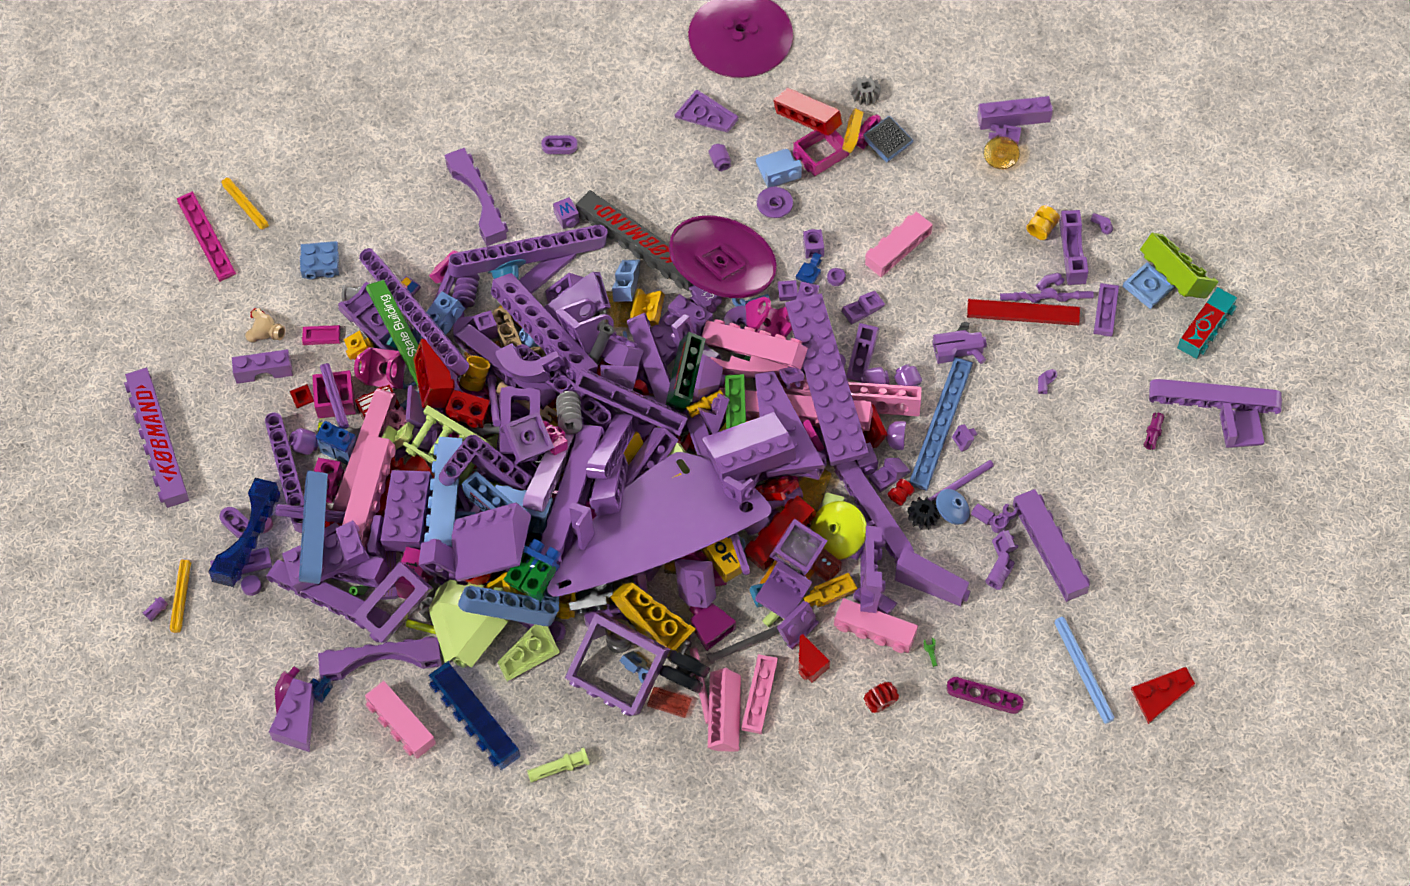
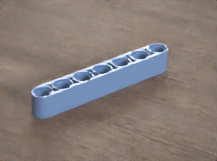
(313, 527)

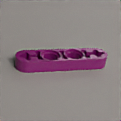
(985, 692)

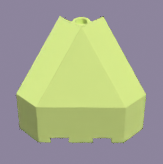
(461, 634)

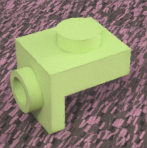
(398, 437)

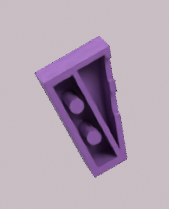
(621, 352)
(438, 561)
(294, 717)

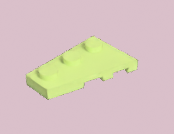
(532, 649)

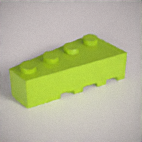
(1177, 267)

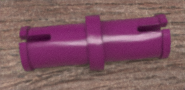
(1154, 431)

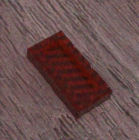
(669, 702)

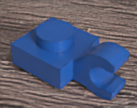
(810, 272)

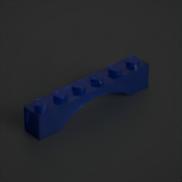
(229, 564)

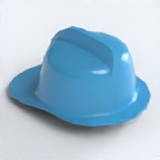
(507, 268)

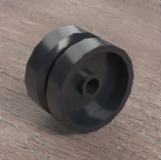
(685, 670)

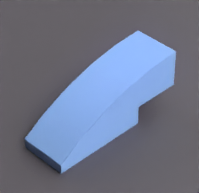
(626, 280)

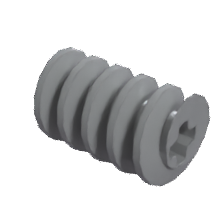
(569, 412)

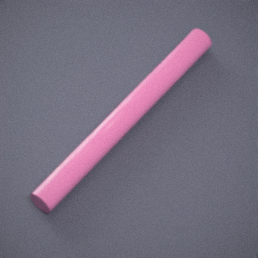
(703, 692)

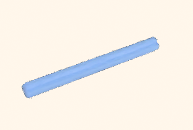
(1084, 670)

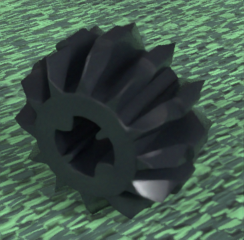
(923, 519)

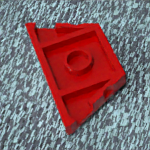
(775, 489)

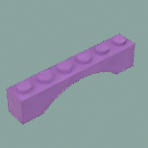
(462, 169)
(338, 664)

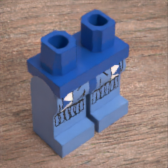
(337, 442)

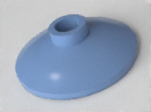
(952, 506)

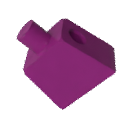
(711, 625)

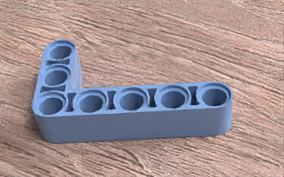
(509, 605)

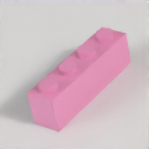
(898, 244)
(875, 626)
(400, 720)

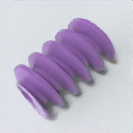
(466, 289)

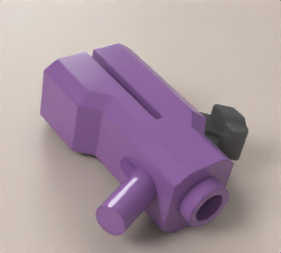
(959, 344)

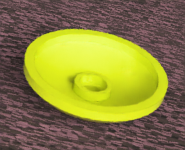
(849, 531)

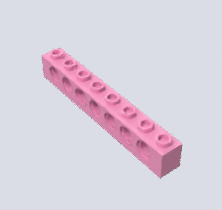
(885, 397)

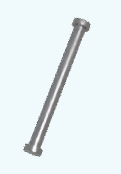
(742, 644)

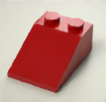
(432, 377)

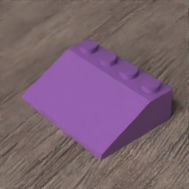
(750, 448)
(489, 541)

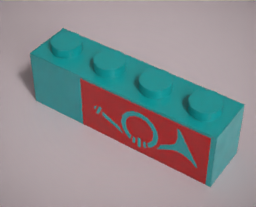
(1207, 322)

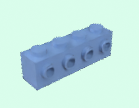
(444, 313)

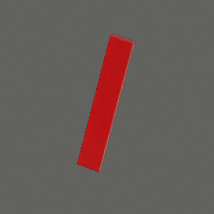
(1023, 312)

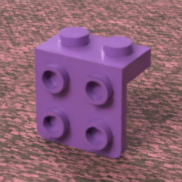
(783, 590)

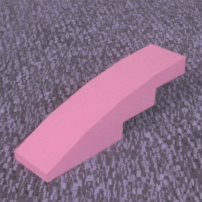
(749, 368)

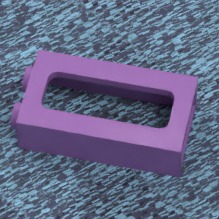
(506, 395)
(421, 591)

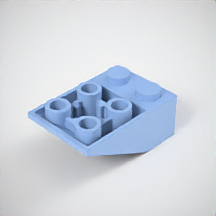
(539, 519)

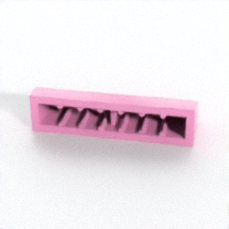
(724, 710)

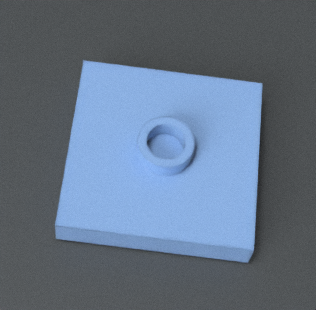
(1148, 285)

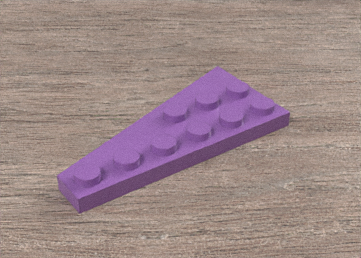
(774, 399)

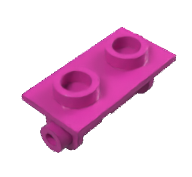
(865, 127)

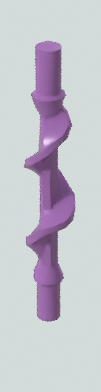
(1046, 293)

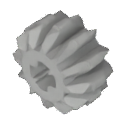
(865, 90)

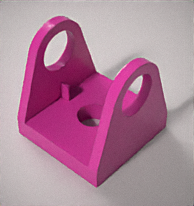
(775, 319)
(371, 368)

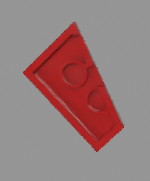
(1161, 692)

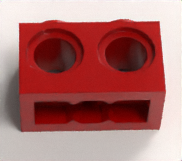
(470, 404)

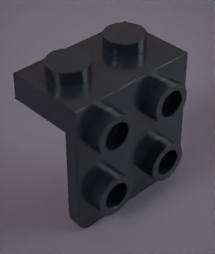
(593, 598)

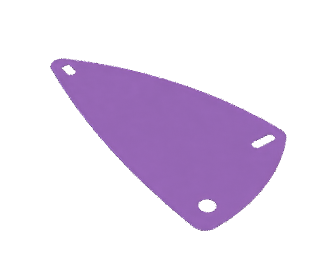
(657, 524)

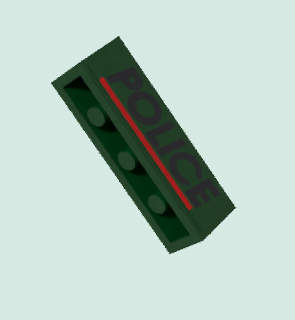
(685, 371)

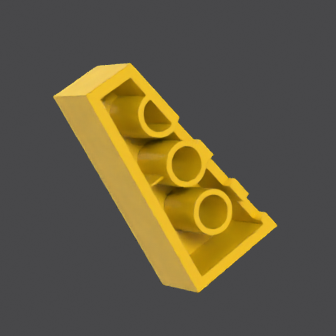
(651, 617)

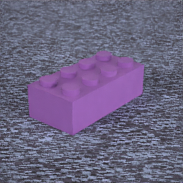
(406, 510)

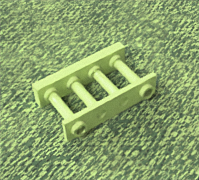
(449, 427)

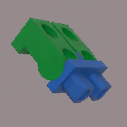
(534, 570)

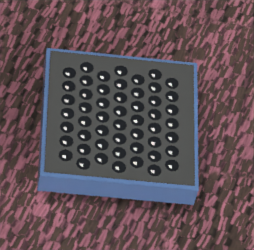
(888, 139)

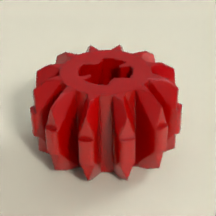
(881, 697)

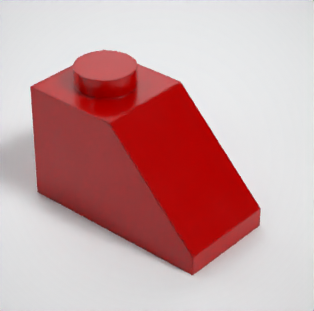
(811, 660)

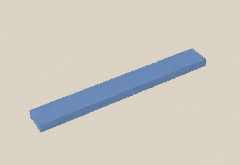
(940, 424)

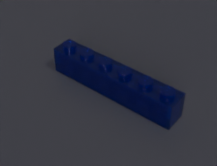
(474, 716)

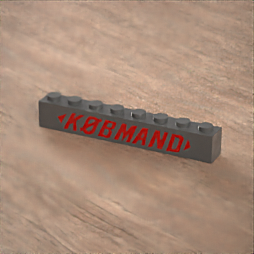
(630, 236)

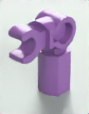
(998, 522)

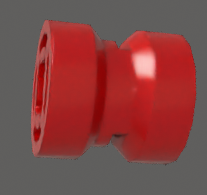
(901, 492)

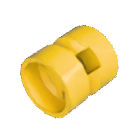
(1043, 222)
(476, 374)

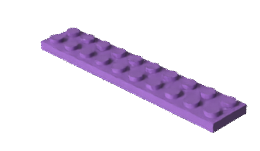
(827, 380)

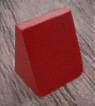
(301, 396)

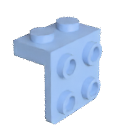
(779, 168)

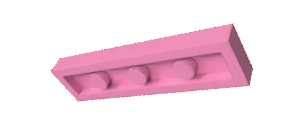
(759, 694)

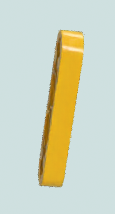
(852, 130)

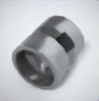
(616, 642)

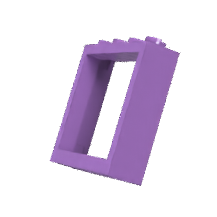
(630, 634)

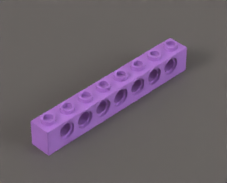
(541, 325)

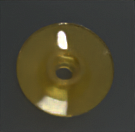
(1002, 146)

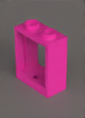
(812, 138)

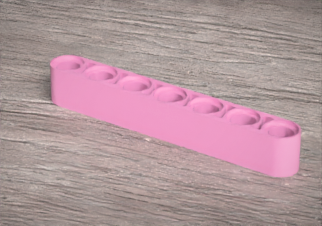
(373, 425)

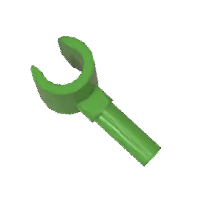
(930, 649)

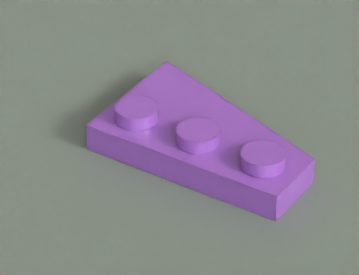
(706, 112)

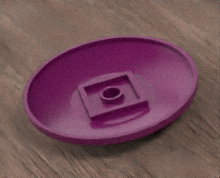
(737, 53)
(707, 240)

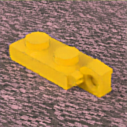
(831, 591)

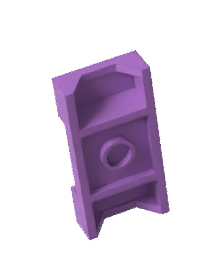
(364, 314)
(663, 330)
(340, 553)
(870, 580)

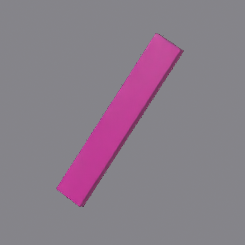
(206, 236)

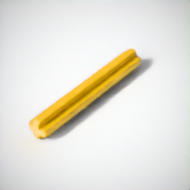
(244, 203)
(180, 596)

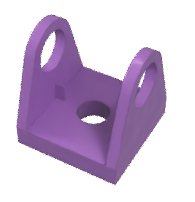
(581, 328)
(521, 447)

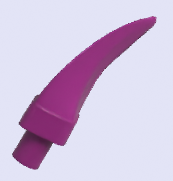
(283, 684)

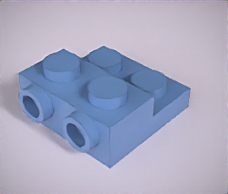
(319, 260)

